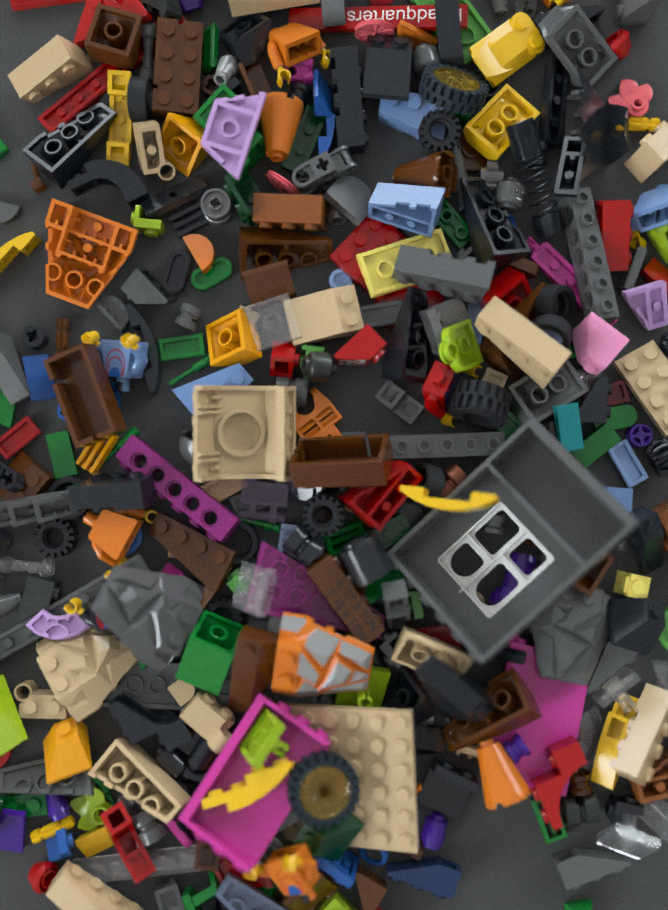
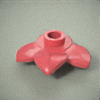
(631, 96)

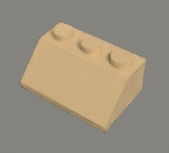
(415, 647)

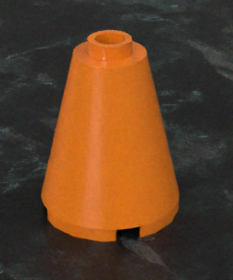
(280, 123)
(499, 776)

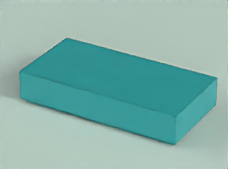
(568, 426)

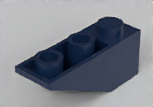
(429, 873)

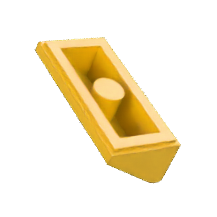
(93, 841)

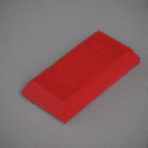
(18, 437)

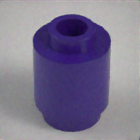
(434, 830)

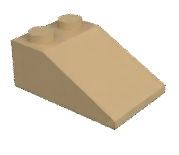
(327, 315)

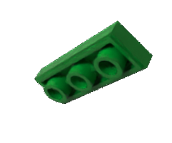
(454, 228)

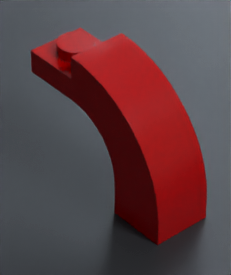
(127, 842)

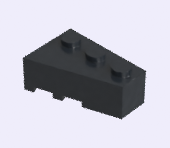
(112, 490)

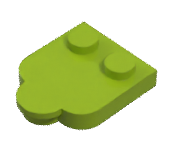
(460, 346)

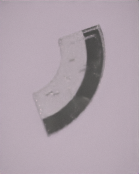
(589, 733)

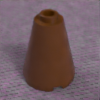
(429, 171)

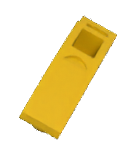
(612, 732)
(259, 784)

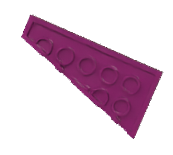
(296, 591)

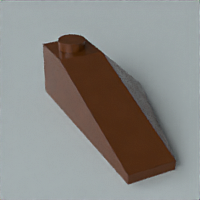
(267, 246)
(494, 355)
(251, 666)
(513, 710)

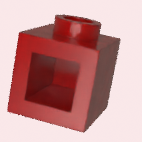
(284, 360)

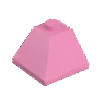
(596, 343)

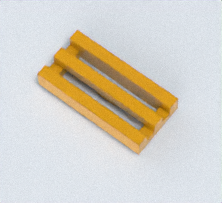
(89, 454)

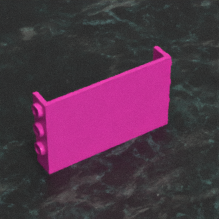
(561, 713)
(249, 830)

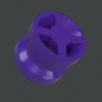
(643, 433)
(516, 748)

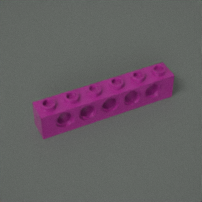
(226, 521)

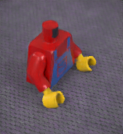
(439, 389)

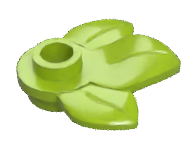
(89, 809)

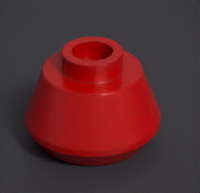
(620, 43)
(41, 875)

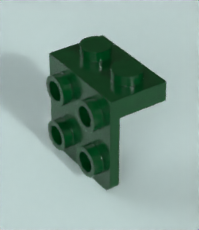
(243, 195)

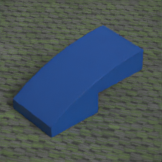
(326, 142)

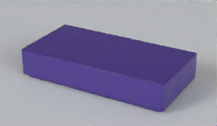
(12, 830)

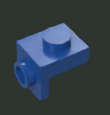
(60, 845)

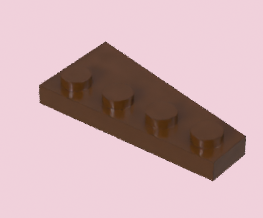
(196, 551)

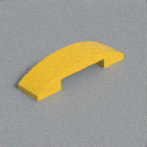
(120, 132)
(24, 243)
(477, 502)

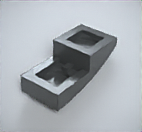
(400, 402)

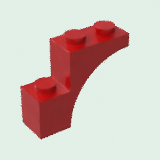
(564, 759)

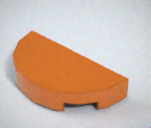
(412, 32)
(201, 250)

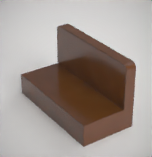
(254, 79)

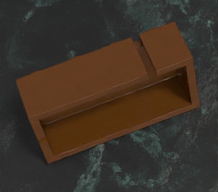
(177, 68)
(86, 397)
(341, 461)

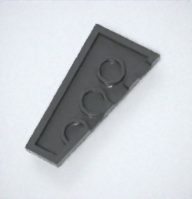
(30, 779)

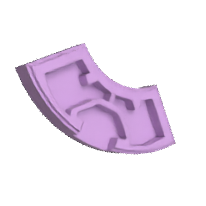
(57, 627)

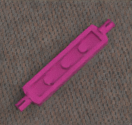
(555, 267)

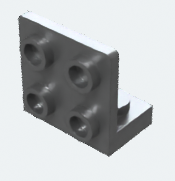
(441, 316)

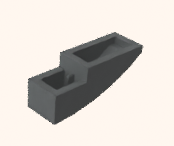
(396, 605)

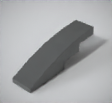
(35, 508)

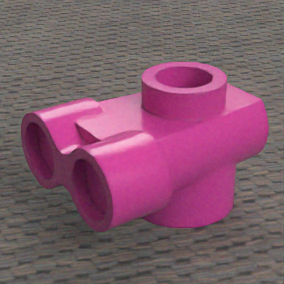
(302, 72)

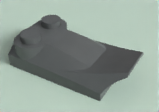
(577, 40)

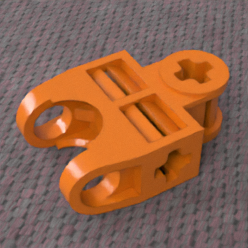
(322, 409)

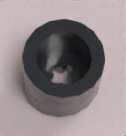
(365, 559)

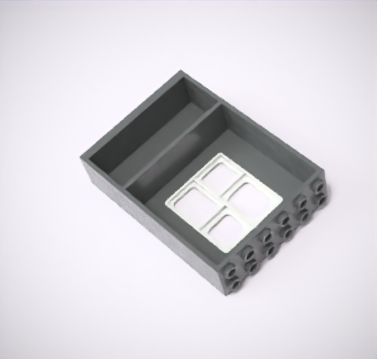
(553, 506)

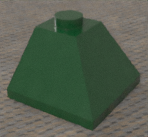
(330, 842)

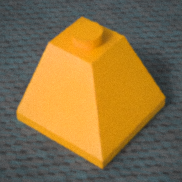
(182, 144)
(231, 340)
(66, 750)

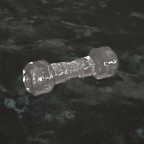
(44, 568)

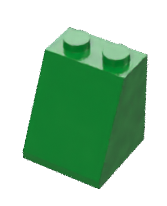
(209, 652)

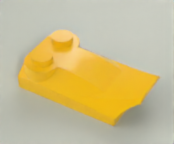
(507, 48)
(487, 128)

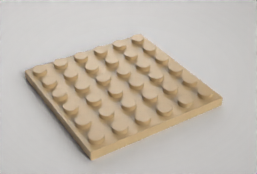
(383, 756)

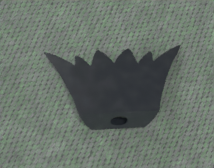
(597, 132)

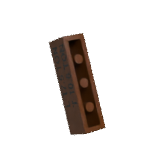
(344, 599)

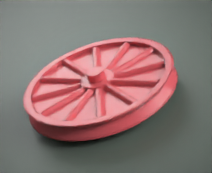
(373, 27)
(281, 183)

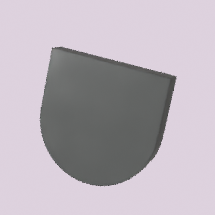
(350, 198)

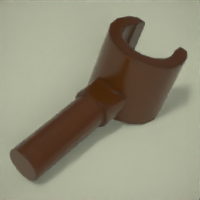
(37, 184)

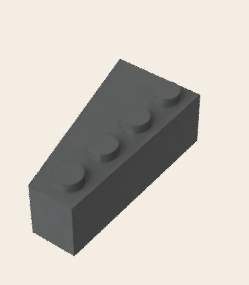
(443, 273)

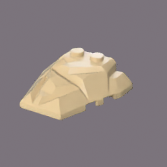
(84, 669)

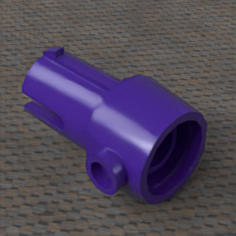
(525, 563)

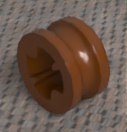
(205, 85)

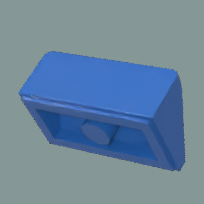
(322, 95)
(37, 378)

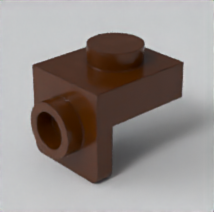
(205, 857)

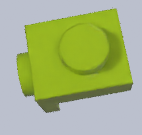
(149, 227)

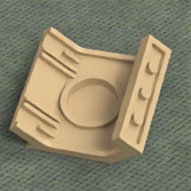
(243, 432)

